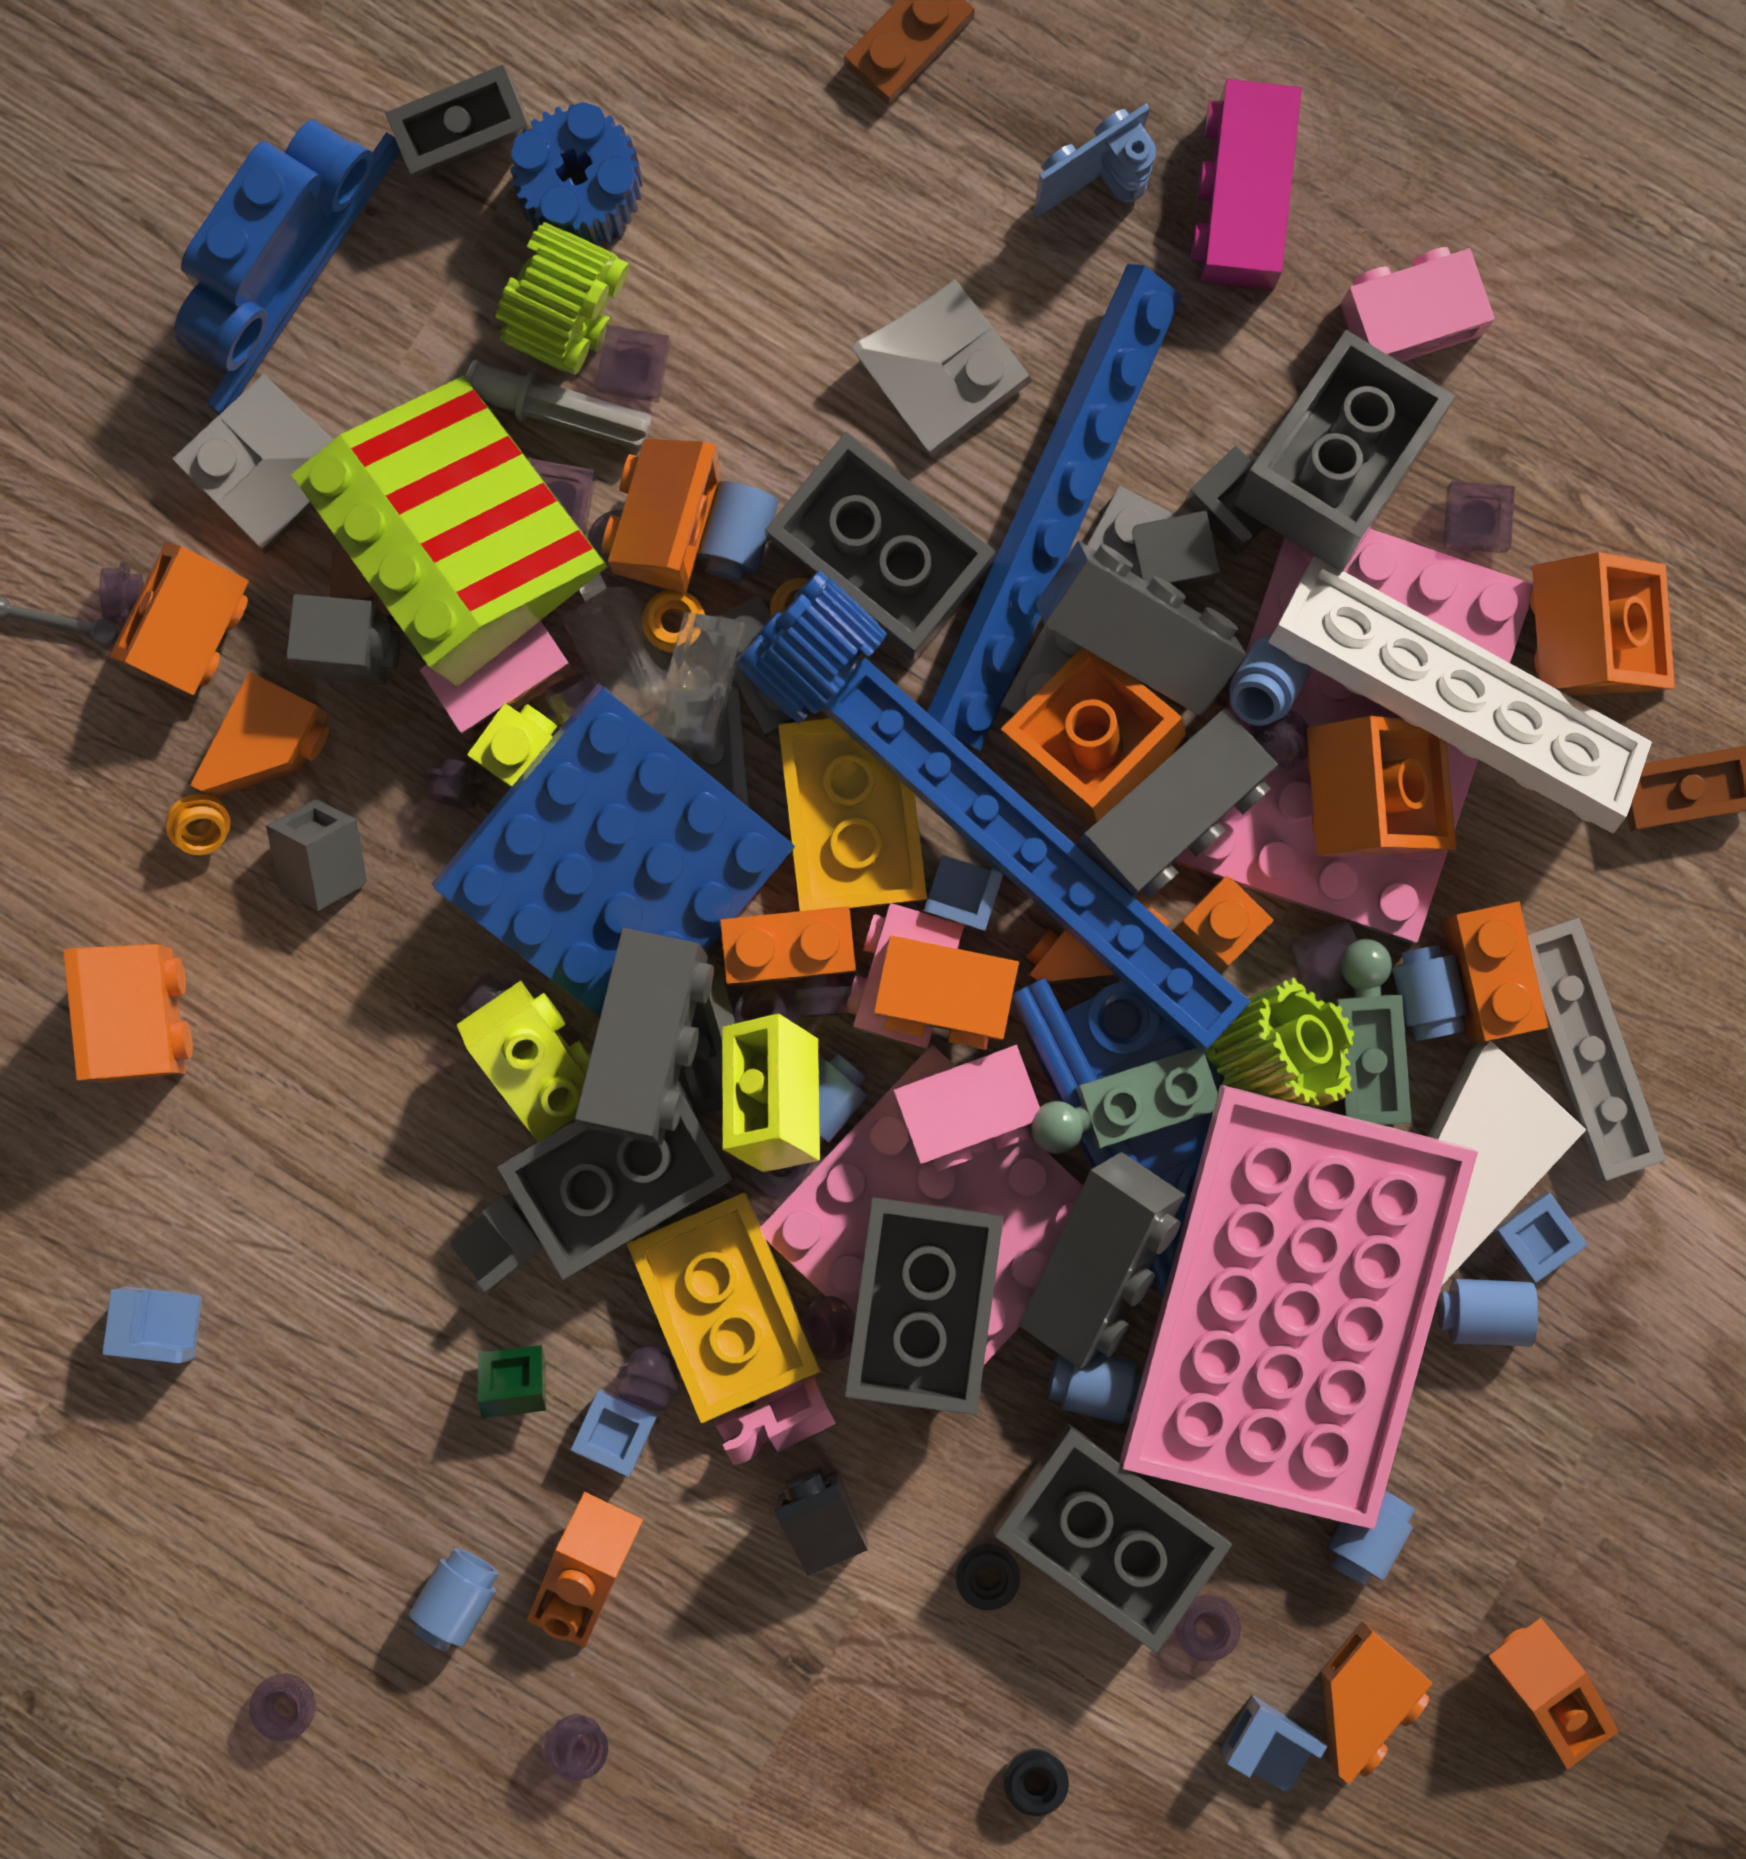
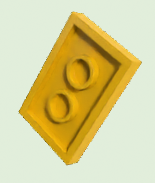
(848, 822)
(724, 1307)

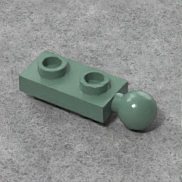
(1379, 1042)
(1129, 1103)

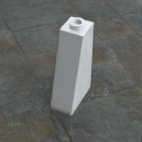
(1516, 1137)

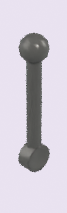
(101, 630)

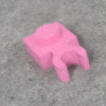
(778, 1417)

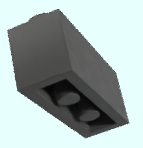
(1141, 626)
(1179, 806)
(645, 1037)
(1103, 1260)

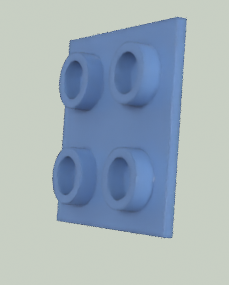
(1118, 154)

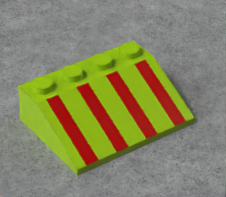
(449, 526)

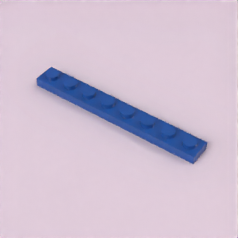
(1054, 504)
(1036, 856)

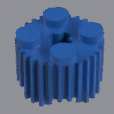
(573, 144)
(810, 647)

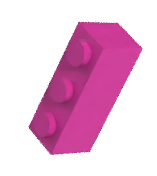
(1247, 184)

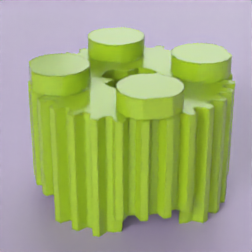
(560, 299)
(1287, 1048)

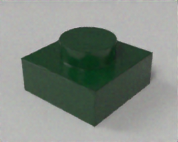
(511, 1381)

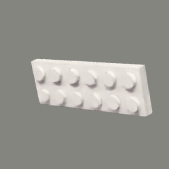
(1462, 694)

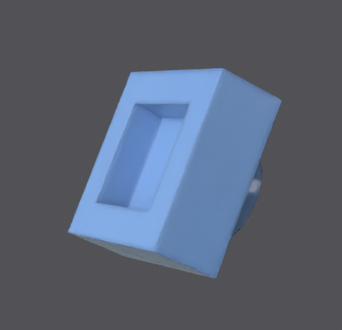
(1540, 1237)
(614, 1432)

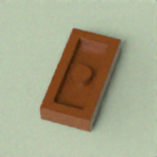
(906, 43)
(1689, 789)

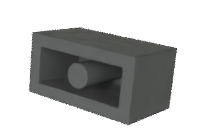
(458, 121)
(341, 640)

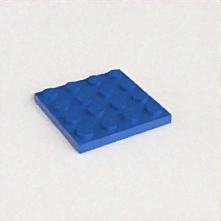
(607, 838)

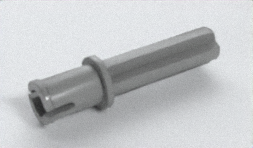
(558, 405)

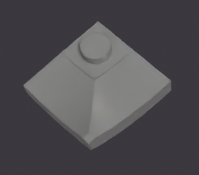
(942, 367)
(248, 461)

